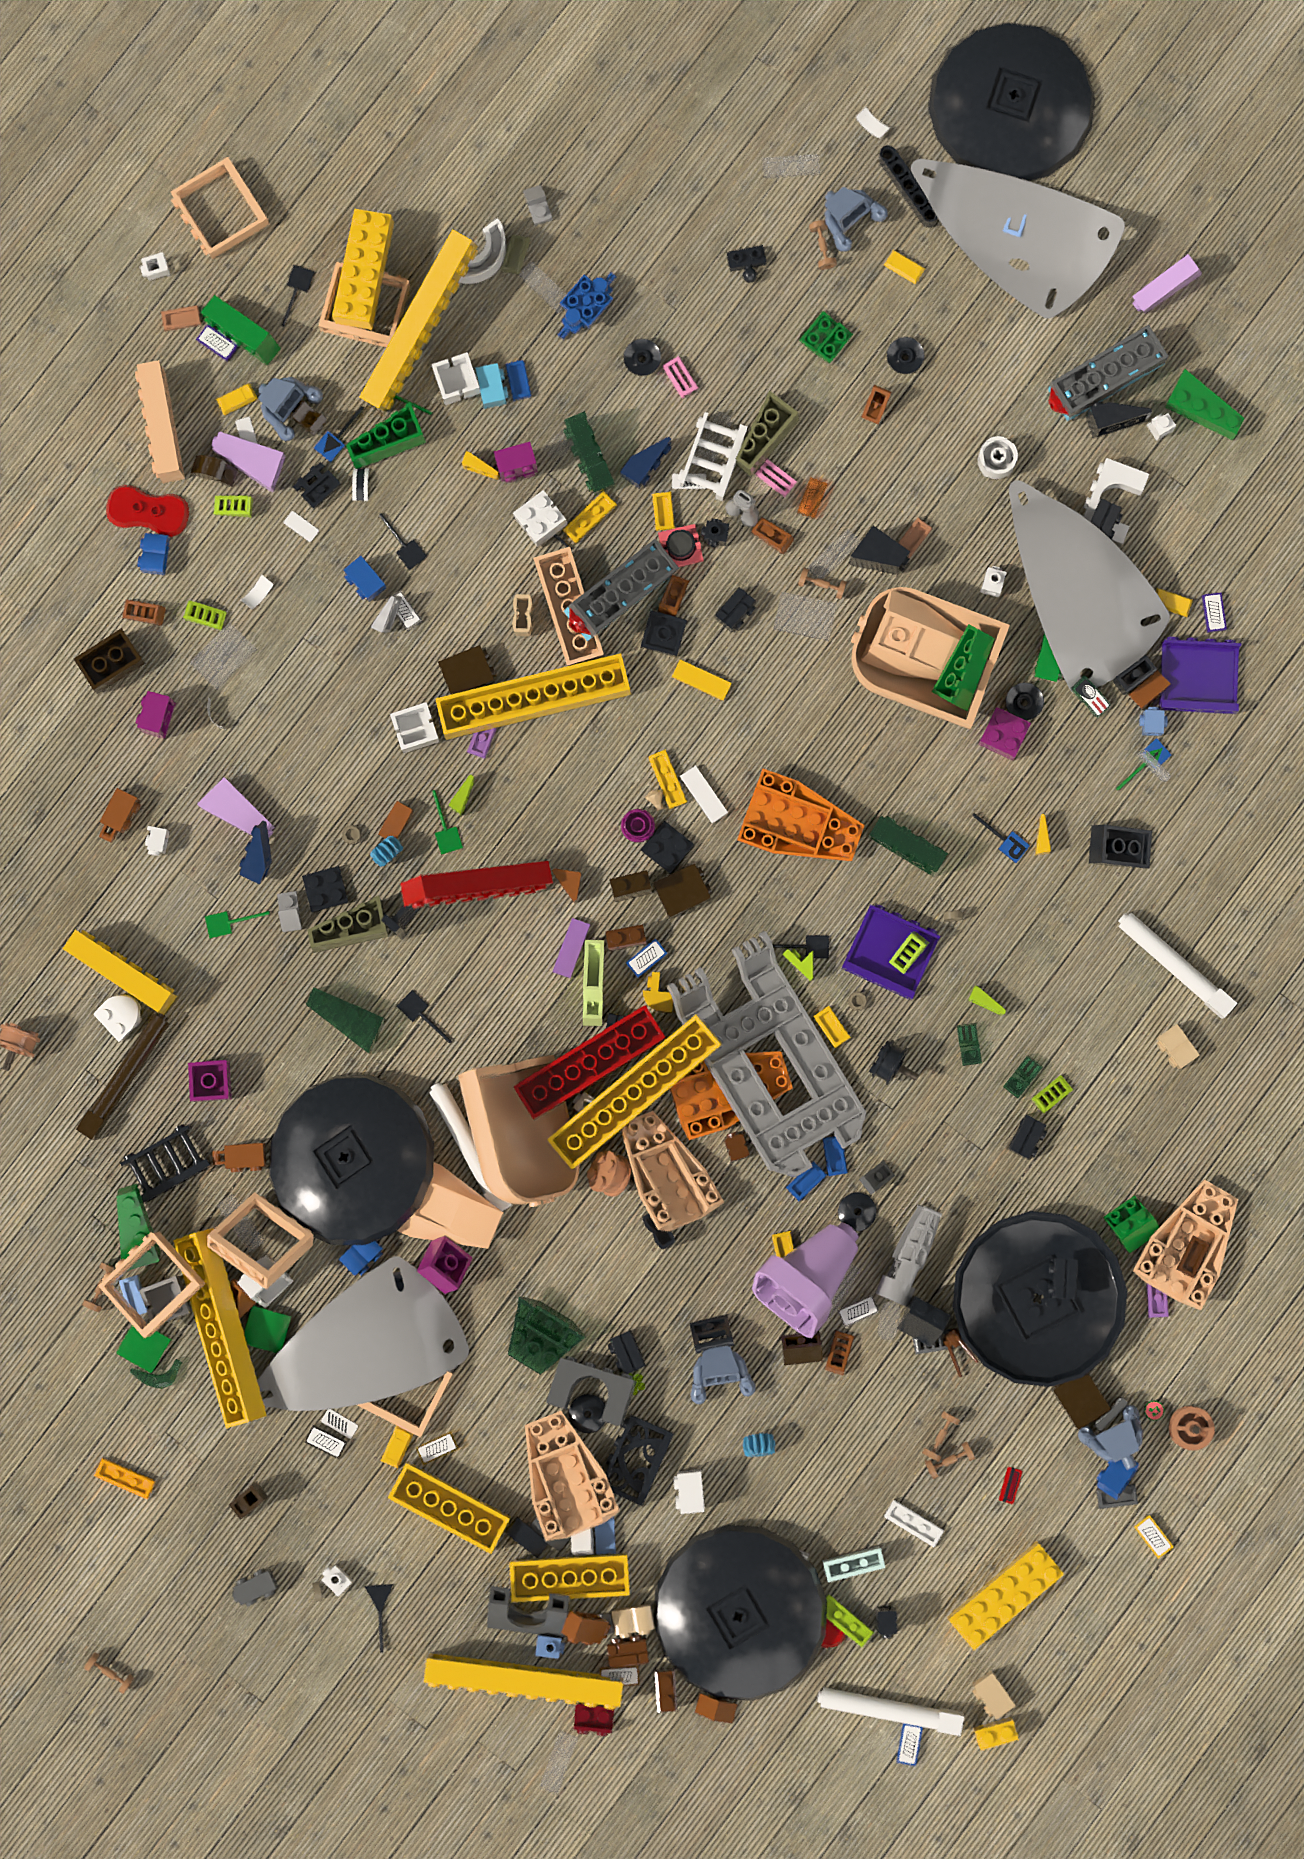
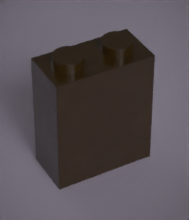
(467, 670)
(630, 886)
(683, 890)
(1081, 1400)

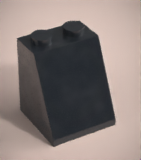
(880, 553)
(923, 1321)

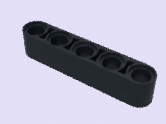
(907, 177)

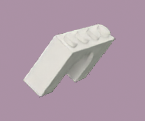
(1115, 475)

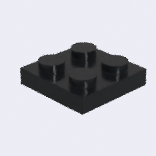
(663, 633)
(667, 847)
(325, 889)

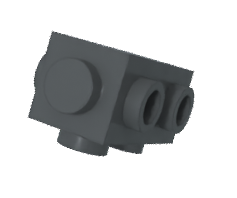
(250, 1589)

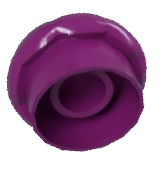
(637, 825)

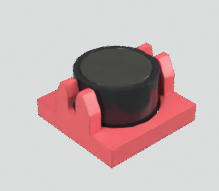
(681, 544)

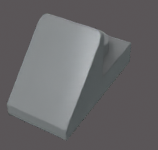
(537, 205)
(289, 911)

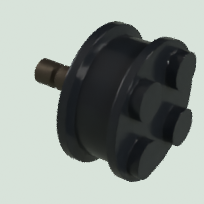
(891, 1062)

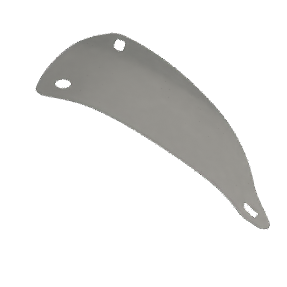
(1056, 240)
(1083, 589)
(367, 1344)

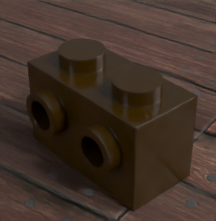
(801, 1349)

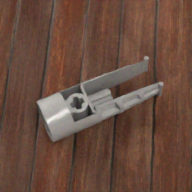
(910, 1256)

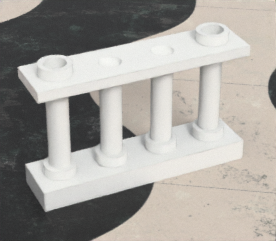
(724, 470)

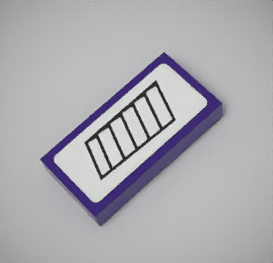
(217, 343)
(1214, 612)

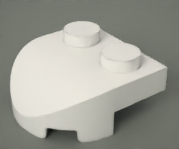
(119, 1015)

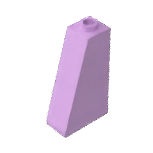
(1166, 284)
(252, 459)
(232, 807)

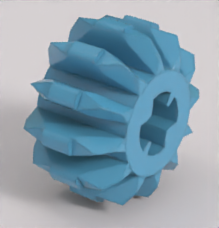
(386, 851)
(759, 1445)

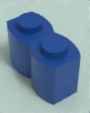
(154, 554)
(360, 1256)

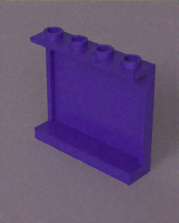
(1200, 675)
(877, 943)

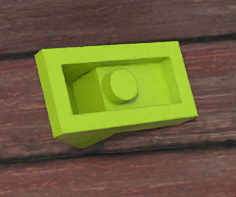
(806, 966)

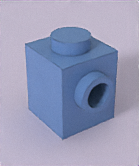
(1153, 722)
(544, 1651)

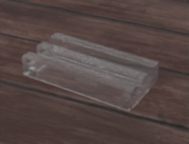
(1153, 765)

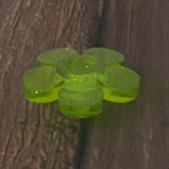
(641, 1386)

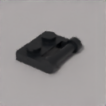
(710, 1329)

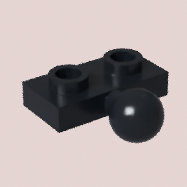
(747, 259)

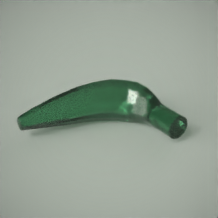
(158, 1380)

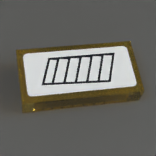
(437, 1448)

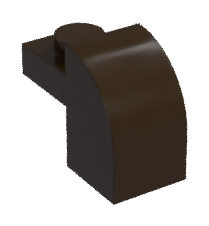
(307, 418)
(214, 469)
(248, 1500)

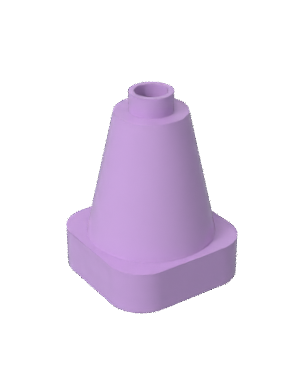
(807, 1278)

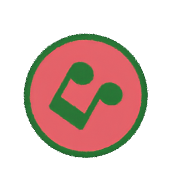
(1154, 1410)

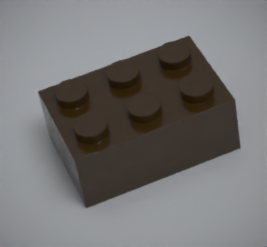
(109, 661)

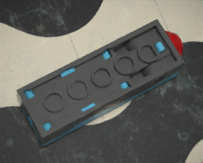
(1106, 373)
(620, 590)

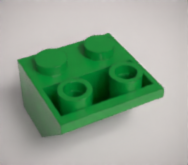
(1131, 1224)

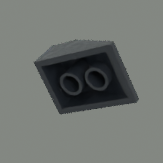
(1114, 417)
(1120, 846)

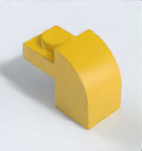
(657, 1000)

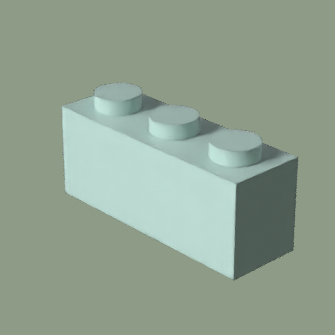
(853, 1564)

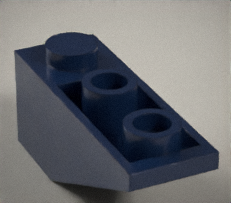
(641, 464)
(258, 856)

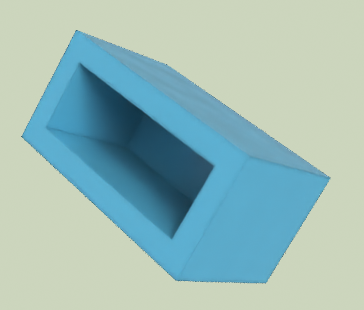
(490, 385)

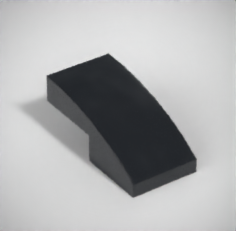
(526, 1537)

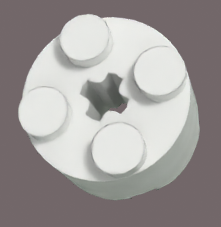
(991, 466)

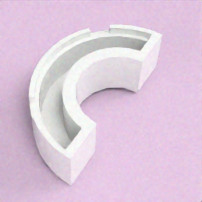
(490, 258)

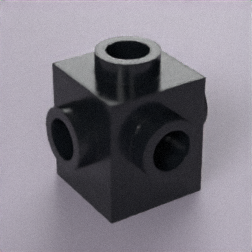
(721, 535)

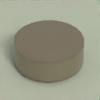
(351, 835)
(953, 916)
(857, 1001)
(317, 1591)

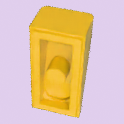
(474, 464)
(1042, 842)

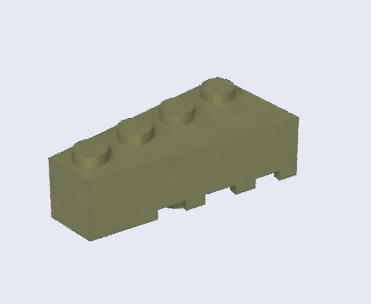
(766, 433)
(350, 927)

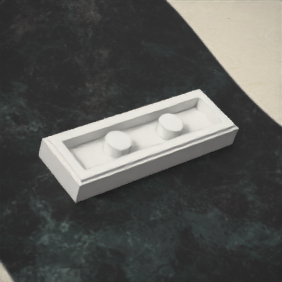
(703, 794)
(914, 1523)

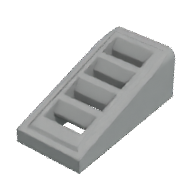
(386, 617)

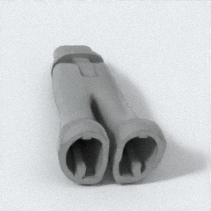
(743, 502)

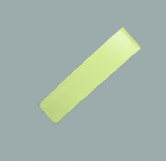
(593, 983)

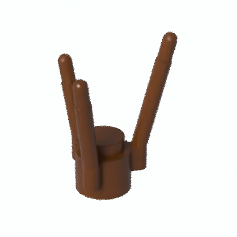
(954, 1338)

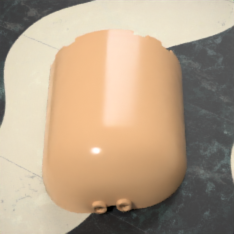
(918, 691)
(509, 1144)

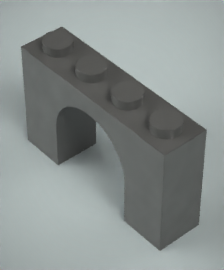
(570, 1373)
(507, 1617)

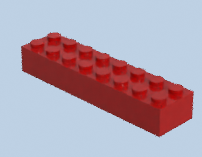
(476, 883)
(589, 1062)

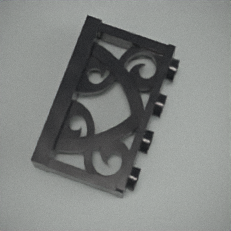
(660, 1447)

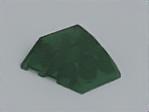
(541, 1335)

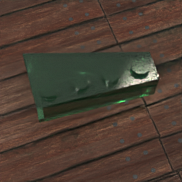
(589, 453)
(908, 845)
(352, 1021)

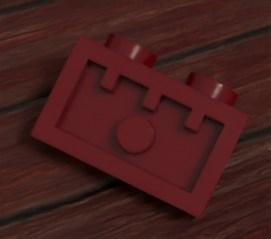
(593, 1719)

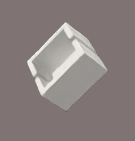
(456, 380)
(541, 518)
(415, 727)
(259, 1293)
(690, 1491)

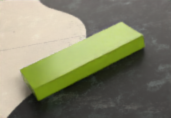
(847, 1622)

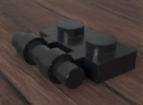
(320, 489)

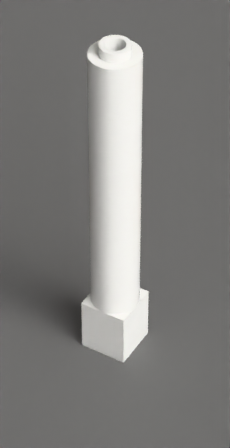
(1213, 997)
(463, 1137)
(942, 1719)

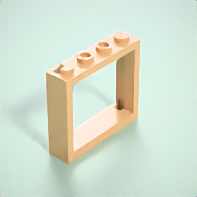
(203, 179)
(356, 333)
(244, 1262)
(123, 1265)
(404, 1423)

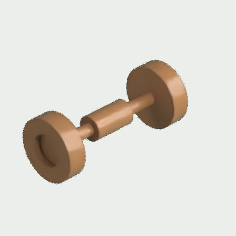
(826, 263)
(822, 583)
(92, 1304)
(941, 1436)
(950, 1460)
(109, 1673)

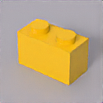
(995, 1733)

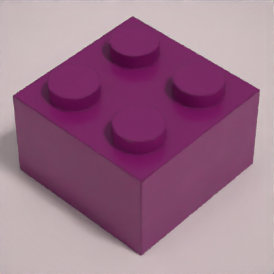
(516, 462)
(155, 714)
(1004, 733)
(209, 1081)
(444, 1264)

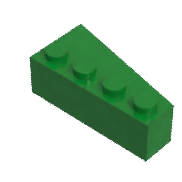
(240, 330)
(1201, 405)
(387, 438)
(1046, 663)
(964, 668)
(134, 1225)

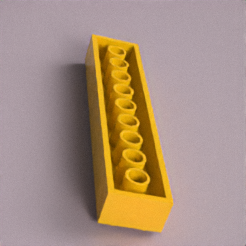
(419, 320)
(533, 696)
(634, 1091)
(221, 1333)
(523, 1680)

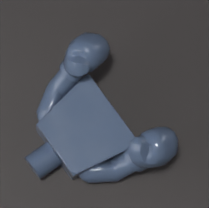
(846, 209)
(281, 398)
(718, 1367)
(1117, 1442)

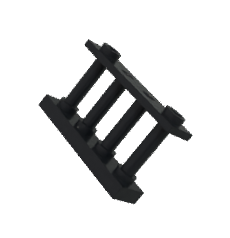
(400, 920)
(182, 1174)

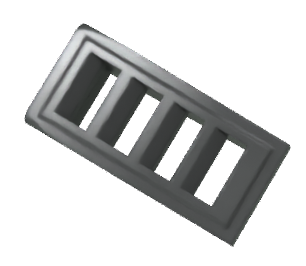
(917, 1350)

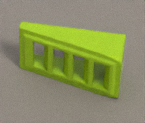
(248, 500)
(189, 608)
(460, 799)
(919, 939)
(982, 999)
(1040, 1104)

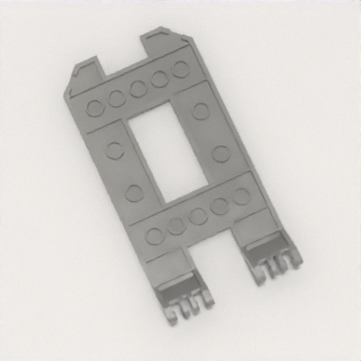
(776, 1011)

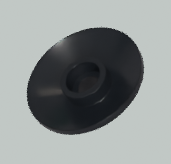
(909, 347)
(642, 348)
(1026, 692)
(850, 1203)
(582, 1404)

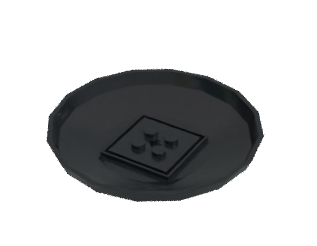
(1008, 136)
(385, 1167)
(1029, 1339)
(744, 1573)

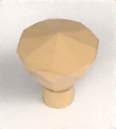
(655, 798)

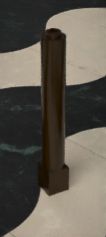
(97, 1117)

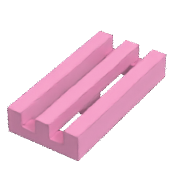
(687, 390)
(763, 468)

